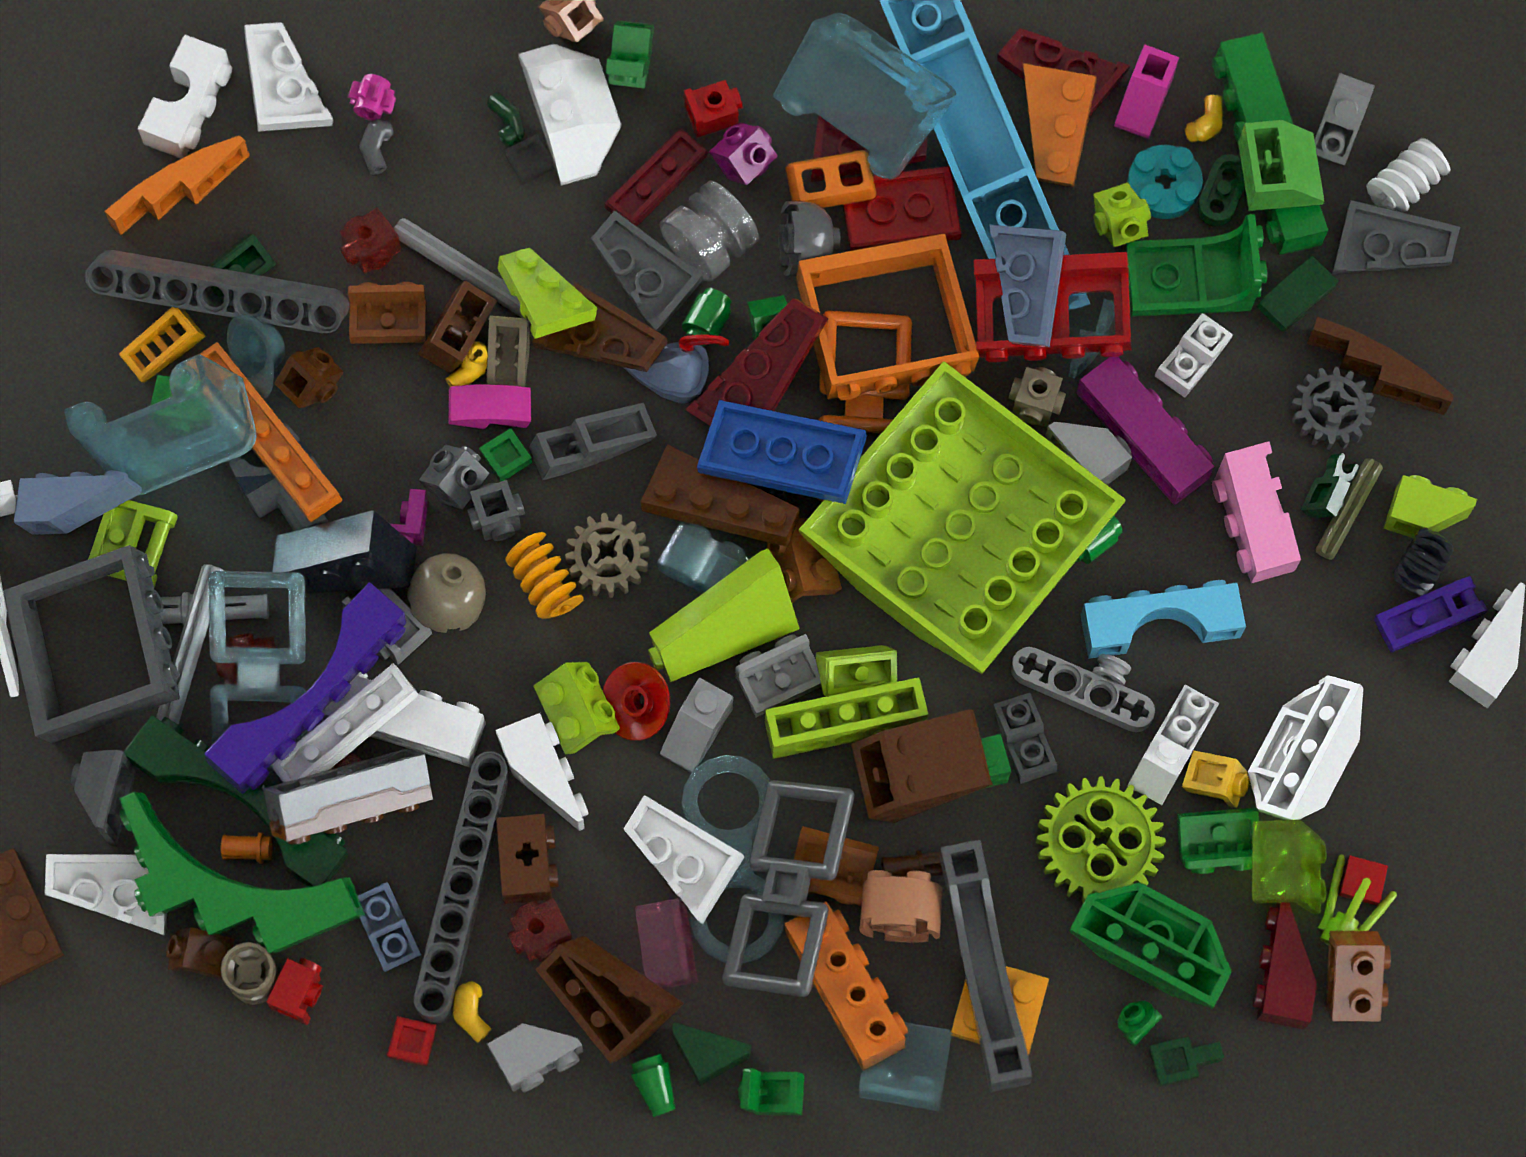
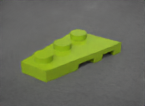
(544, 294)

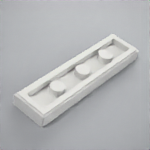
(348, 726)

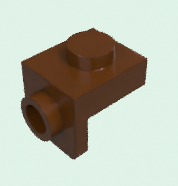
(198, 952)

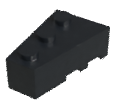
(347, 555)

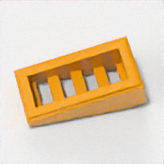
(169, 354)

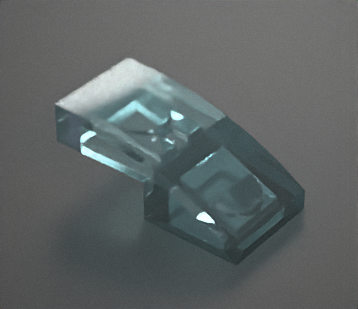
(1103, 328)

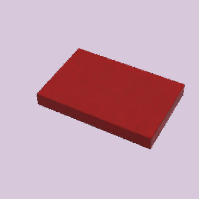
(904, 209)

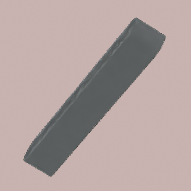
(201, 298)
(462, 867)

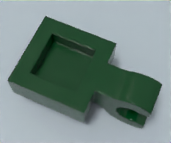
(1329, 491)
(1178, 1061)

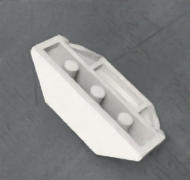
(572, 109)
(1307, 749)

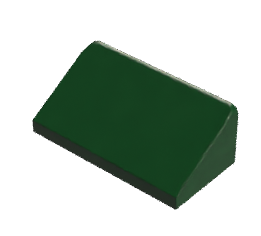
(244, 257)

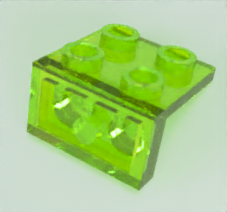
(1288, 864)

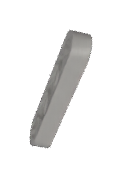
(1080, 695)

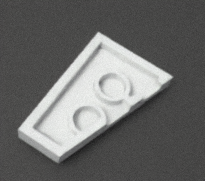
(685, 855)
(101, 885)

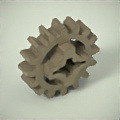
(619, 565)

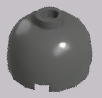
(806, 234)

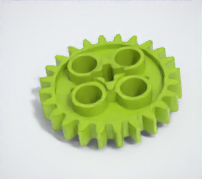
(1126, 816)

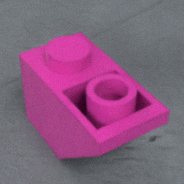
(1146, 91)

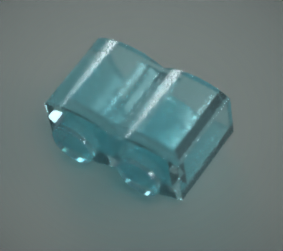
(698, 559)

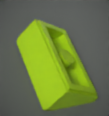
(856, 668)

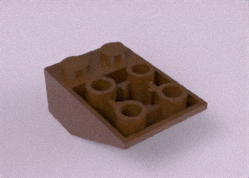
(921, 765)

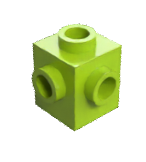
(1121, 214)

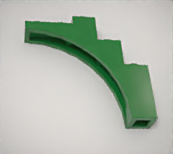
(222, 903)

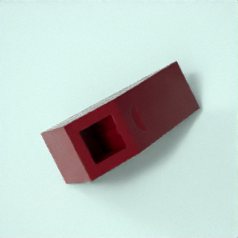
(1288, 977)

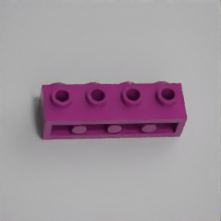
(1154, 437)

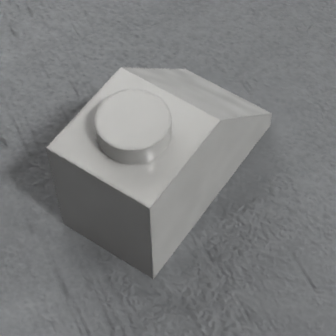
(1092, 448)
(697, 725)

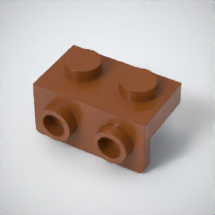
(387, 313)
(804, 567)
(853, 869)

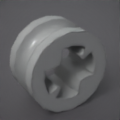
(1112, 668)

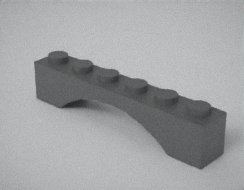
(984, 966)

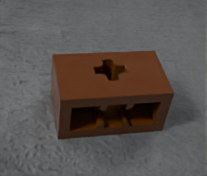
(457, 327)
(515, 838)

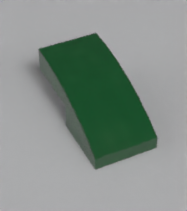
(1297, 294)

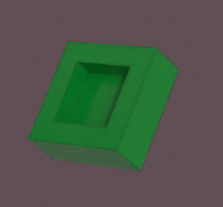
(505, 455)

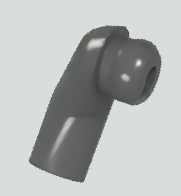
(374, 135)

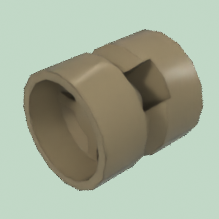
(249, 972)

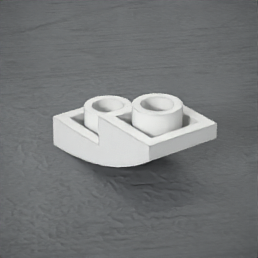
(1193, 355)

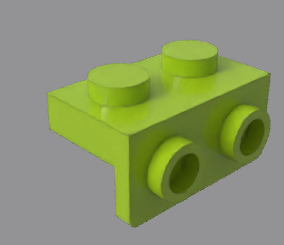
(576, 705)

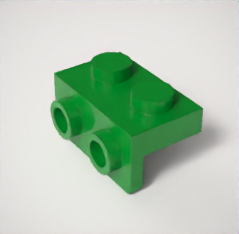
(1216, 839)

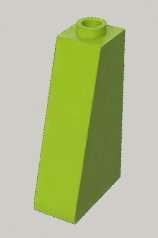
(726, 620)

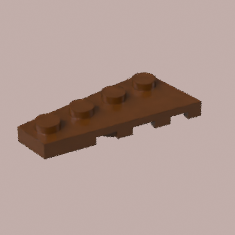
(716, 502)

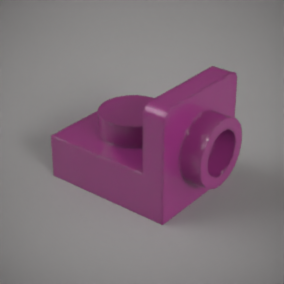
(414, 516)

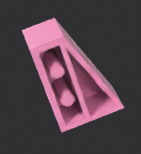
(1255, 514)

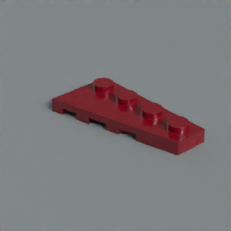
(767, 365)

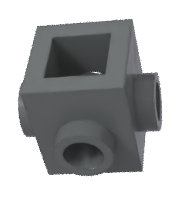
(454, 475)
(494, 499)

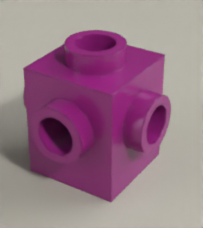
(744, 153)

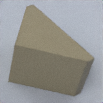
(508, 351)

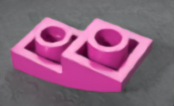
(485, 404)

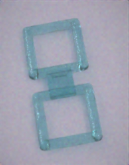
(256, 666)

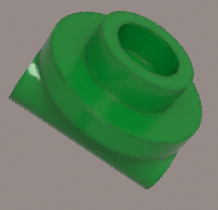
(1137, 1021)

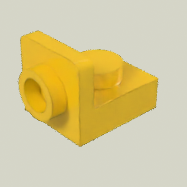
(1216, 777)

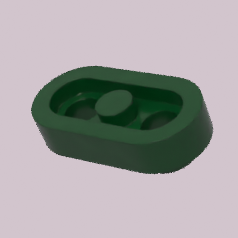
(1222, 192)

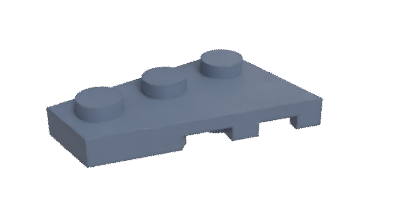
(1030, 278)

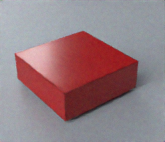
(1359, 869)
(412, 1041)

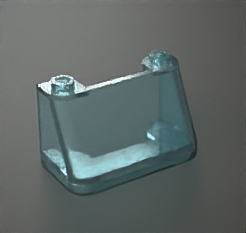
(865, 90)
(190, 432)

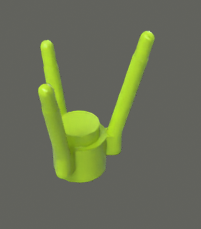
(1346, 920)

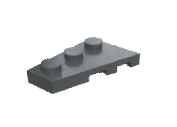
(1391, 240)

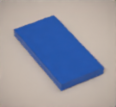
(782, 451)

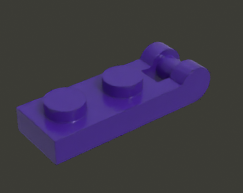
(1429, 614)

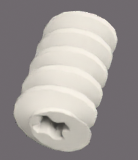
(1408, 176)

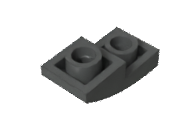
(1025, 738)

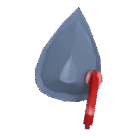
(680, 368)

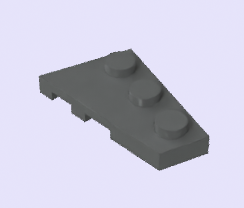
(645, 269)

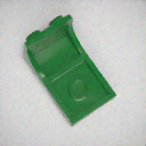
(1197, 273)

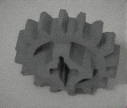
(1348, 404)

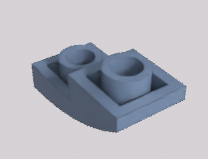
(387, 927)

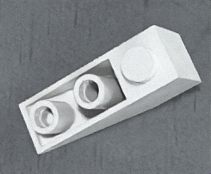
(1495, 655)
(1173, 744)
(534, 762)

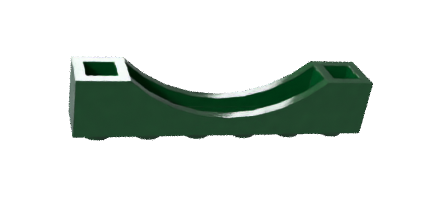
(170, 757)

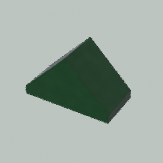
(708, 1053)

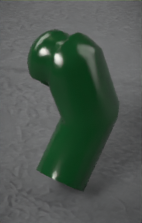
(511, 117)

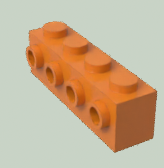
(849, 991)

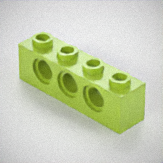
(844, 717)

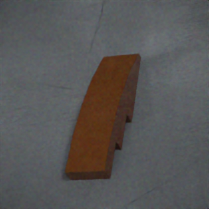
(1393, 373)

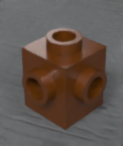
(309, 377)

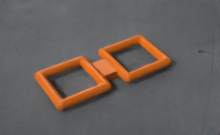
(867, 409)

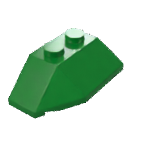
(1155, 941)

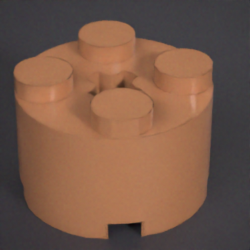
(901, 906)

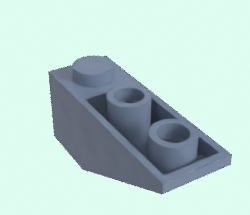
(65, 503)

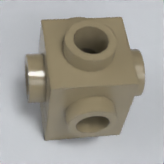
(1037, 396)

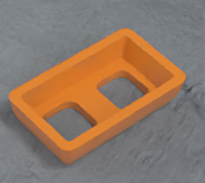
(835, 192)

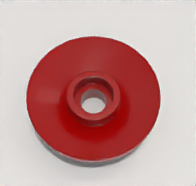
(624, 692)

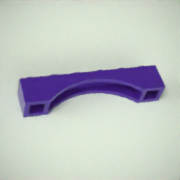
(252, 747)

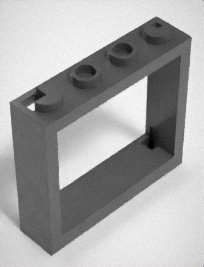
(33, 655)

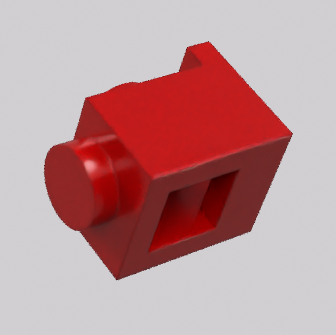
(708, 117)
(296, 989)

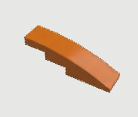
(189, 177)

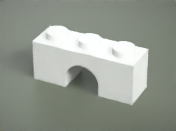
(176, 125)

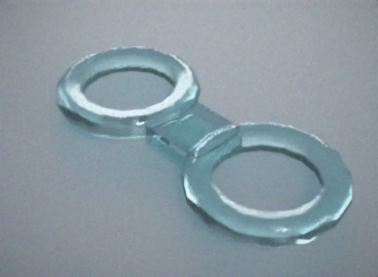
(740, 840)

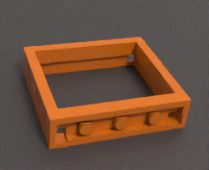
(878, 261)

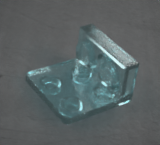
(913, 1074)

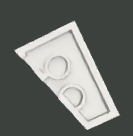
(279, 82)

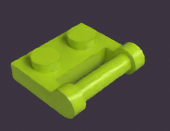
(124, 527)

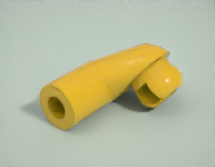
(1208, 124)
(472, 366)
(465, 1010)

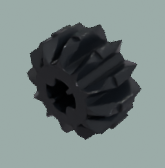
(1423, 561)

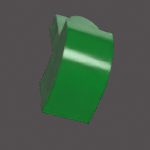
(630, 54)

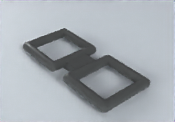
(788, 888)

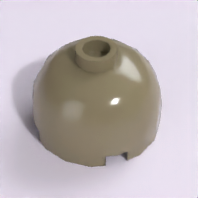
(446, 593)

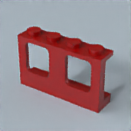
(1078, 275)

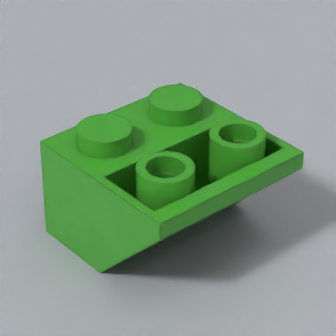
(1279, 166)

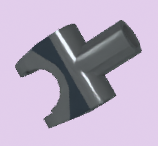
(267, 494)

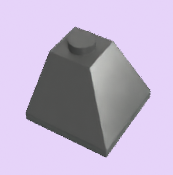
(99, 785)

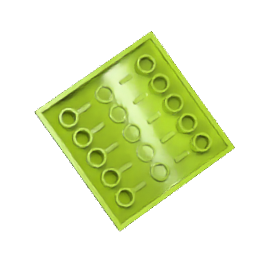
(961, 519)

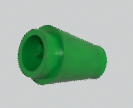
(654, 1084)

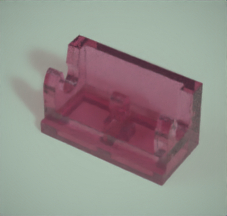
(666, 943)

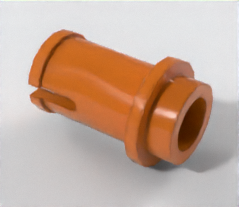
(247, 847)

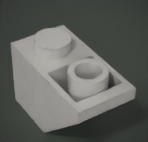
(1342, 118)
(531, 1052)

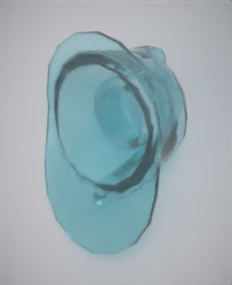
(256, 351)

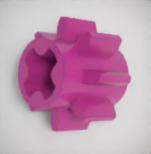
(372, 97)

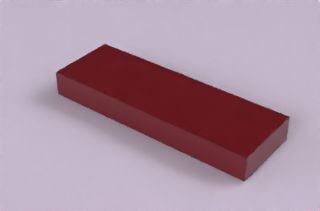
(657, 177)

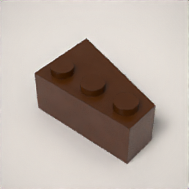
(606, 996)

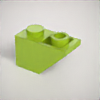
(1424, 505)

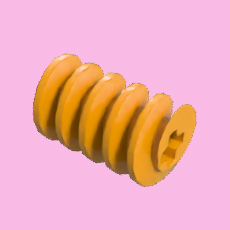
(540, 578)

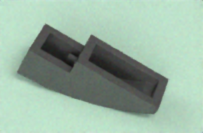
(591, 440)

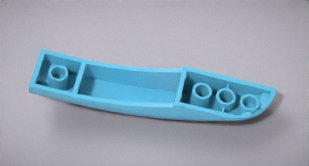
(976, 127)

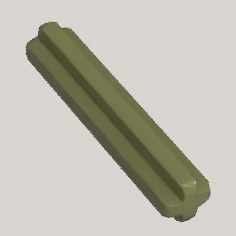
(1354, 500)

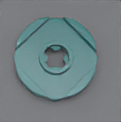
(1178, 165)

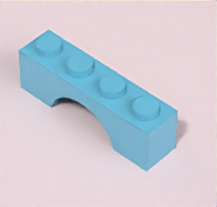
(1209, 611)

